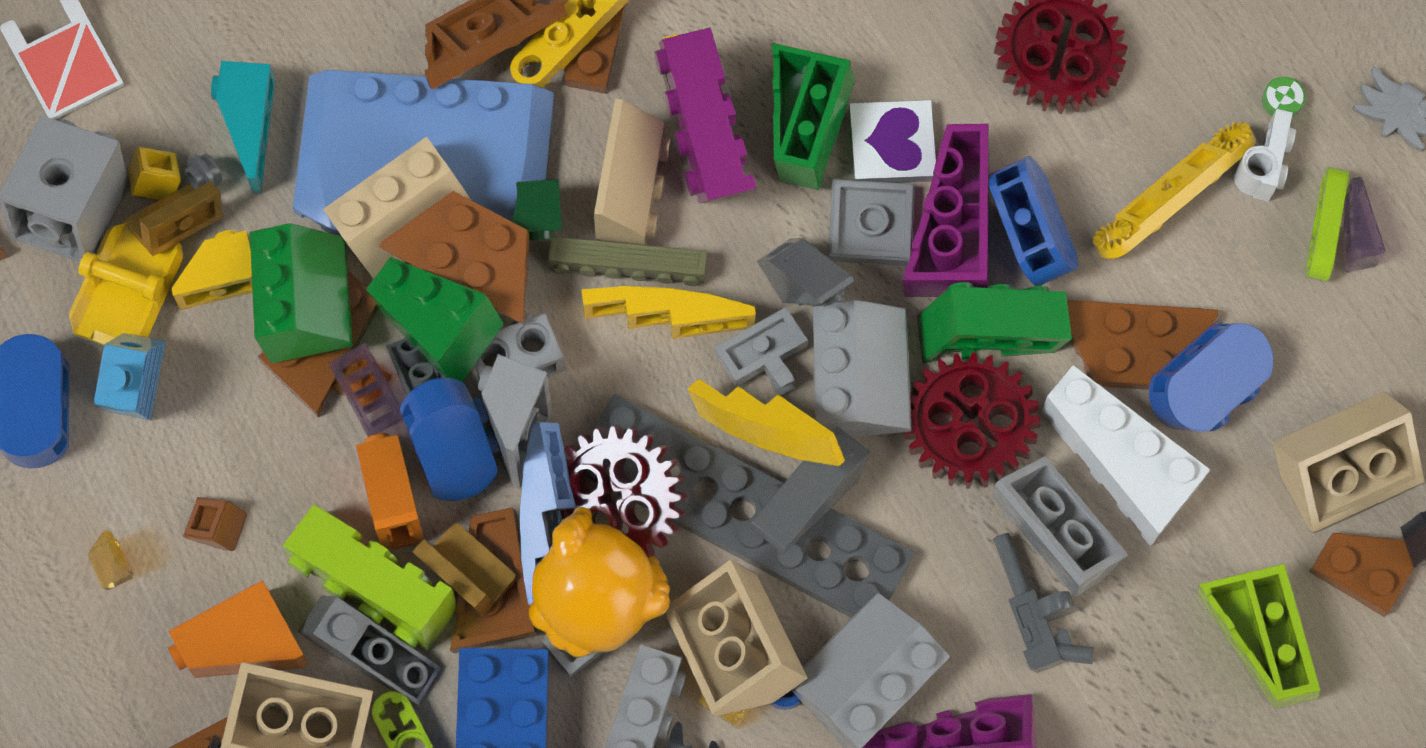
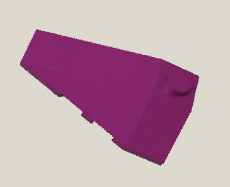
(994, 724)

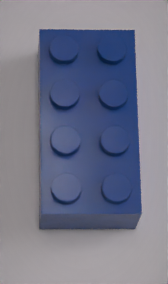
(502, 698)

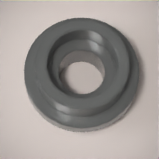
(202, 170)

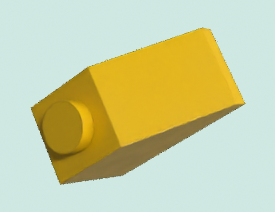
(216, 271)

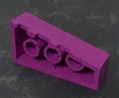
(703, 115)
(955, 217)

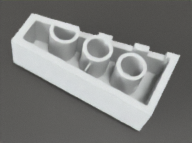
(1124, 452)

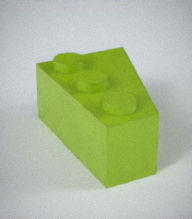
(1265, 631)

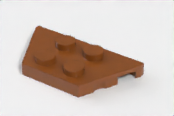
(480, 31)
(469, 248)
(1132, 342)

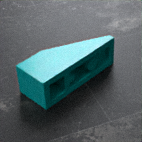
(246, 104)

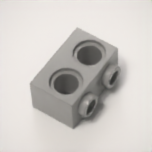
(510, 344)

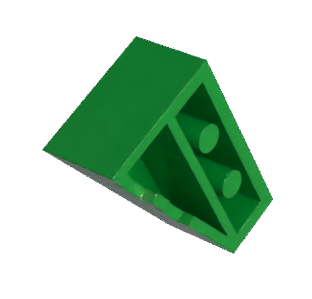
(808, 111)
(436, 316)
(994, 319)

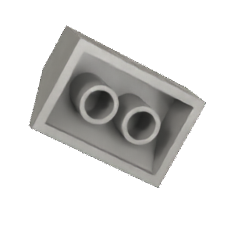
(862, 368)
(514, 400)
(1059, 525)
(869, 671)

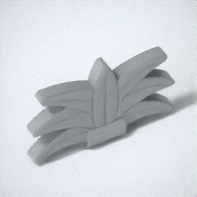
(1397, 106)

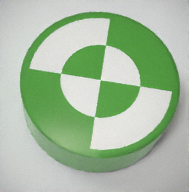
(1283, 94)

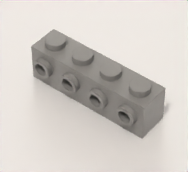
(646, 700)

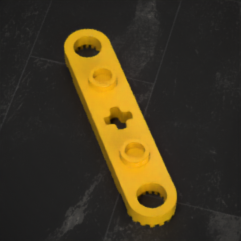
(563, 39)
(1174, 190)

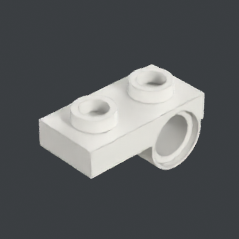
(1269, 158)

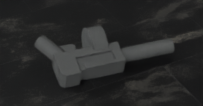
(1034, 614)

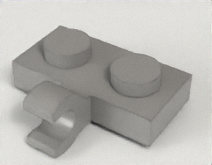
(763, 349)

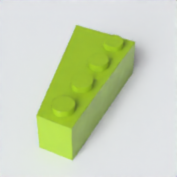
(370, 578)

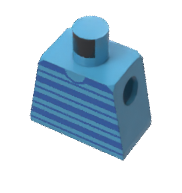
(129, 375)

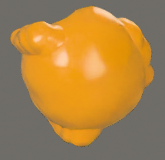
(595, 587)

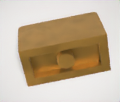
(176, 217)
(467, 567)

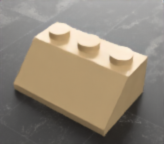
(631, 176)
(390, 201)
(1350, 460)
(734, 641)
(294, 711)

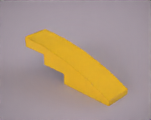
(684, 310)
(772, 426)

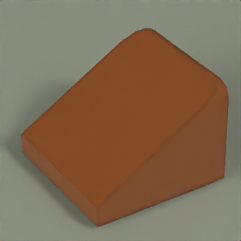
(215, 523)

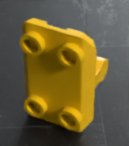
(122, 287)

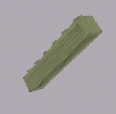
(628, 260)

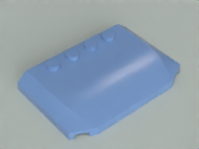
(364, 120)

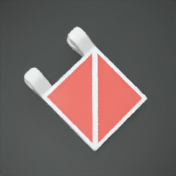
(65, 65)

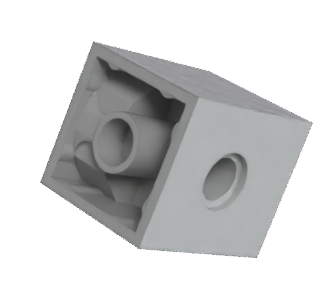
(64, 188)

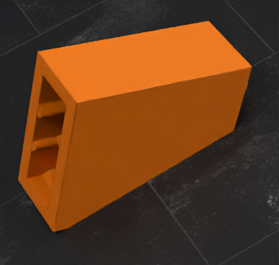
(389, 491)
(236, 631)

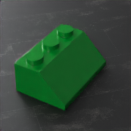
(299, 292)

